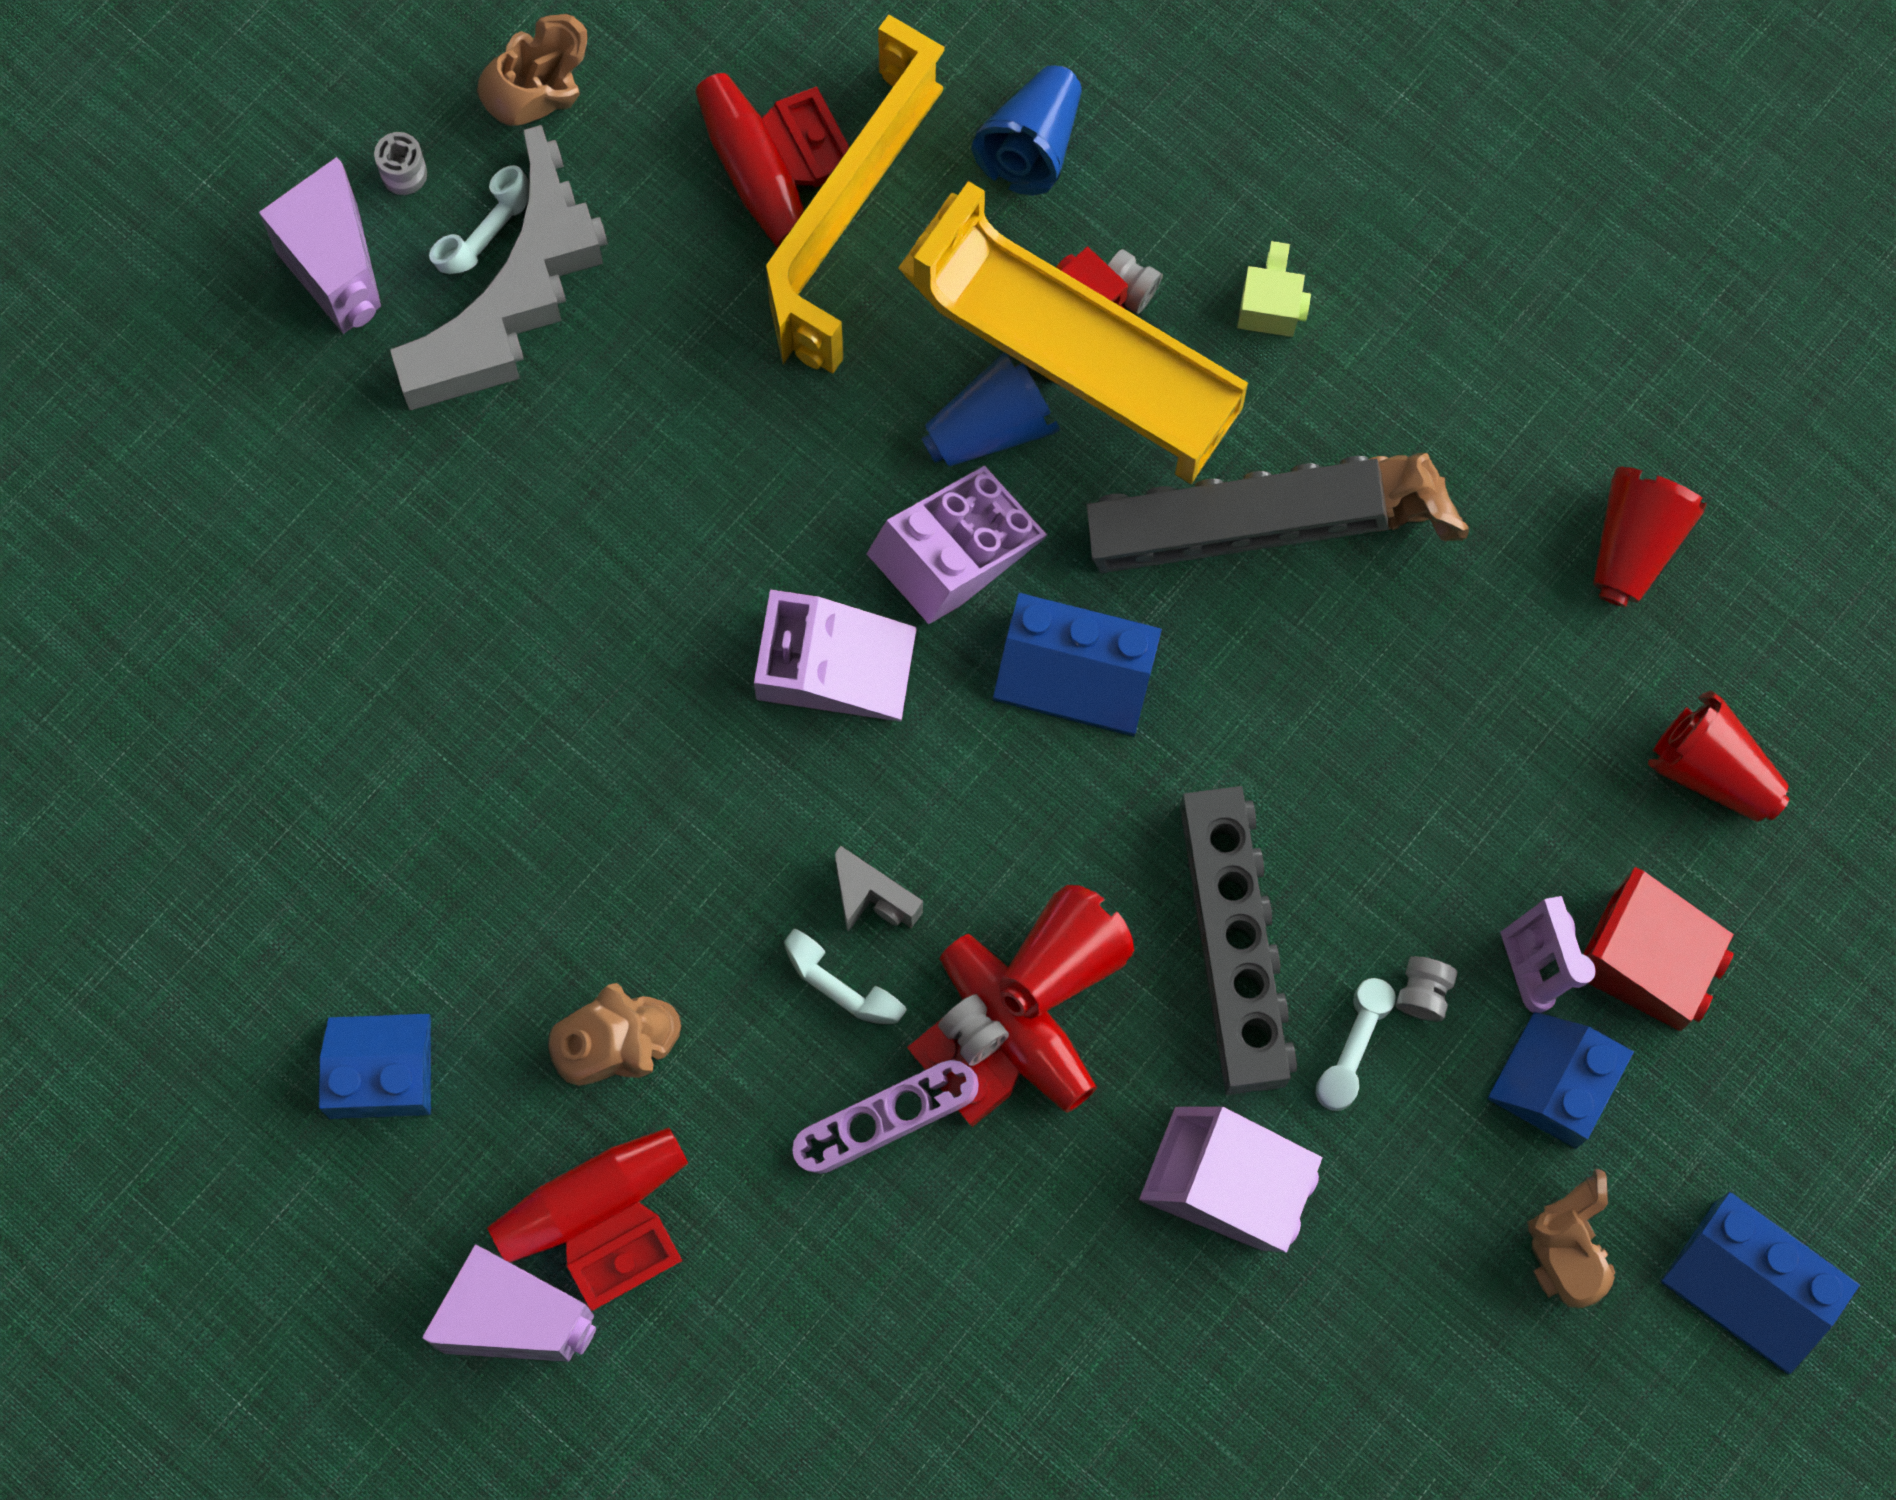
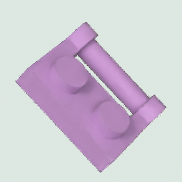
(1535, 942)

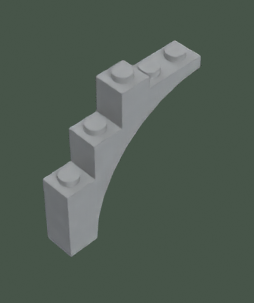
(482, 342)

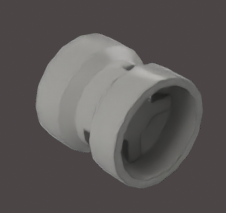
(403, 174)
(1141, 281)
(1426, 988)
(974, 1031)

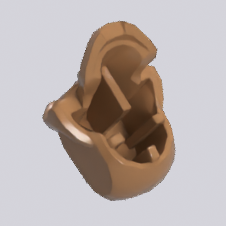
(535, 73)
(1418, 494)
(613, 1037)
(1564, 1248)

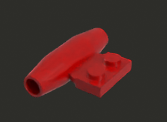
(771, 154)
(1033, 1048)
(599, 1216)

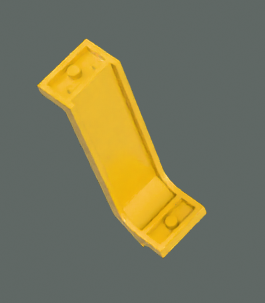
(909, 66)
(1073, 334)

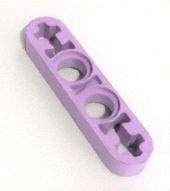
(888, 1124)

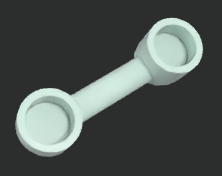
(512, 191)
(877, 1007)
(1339, 1083)

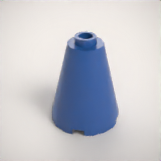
(1030, 132)
(989, 415)

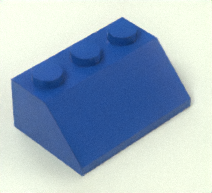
(1076, 664)
(1759, 1282)

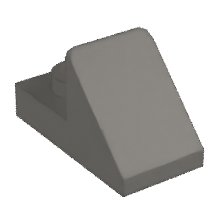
(863, 883)

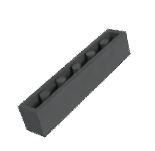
(1237, 514)

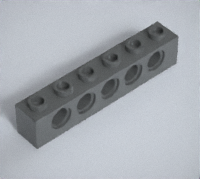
(1242, 1066)

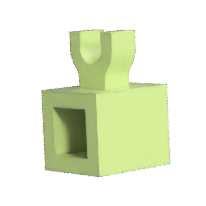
(1272, 297)

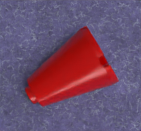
(1641, 533)
(1720, 761)
(1065, 953)

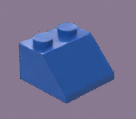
(376, 1066)
(1560, 1077)

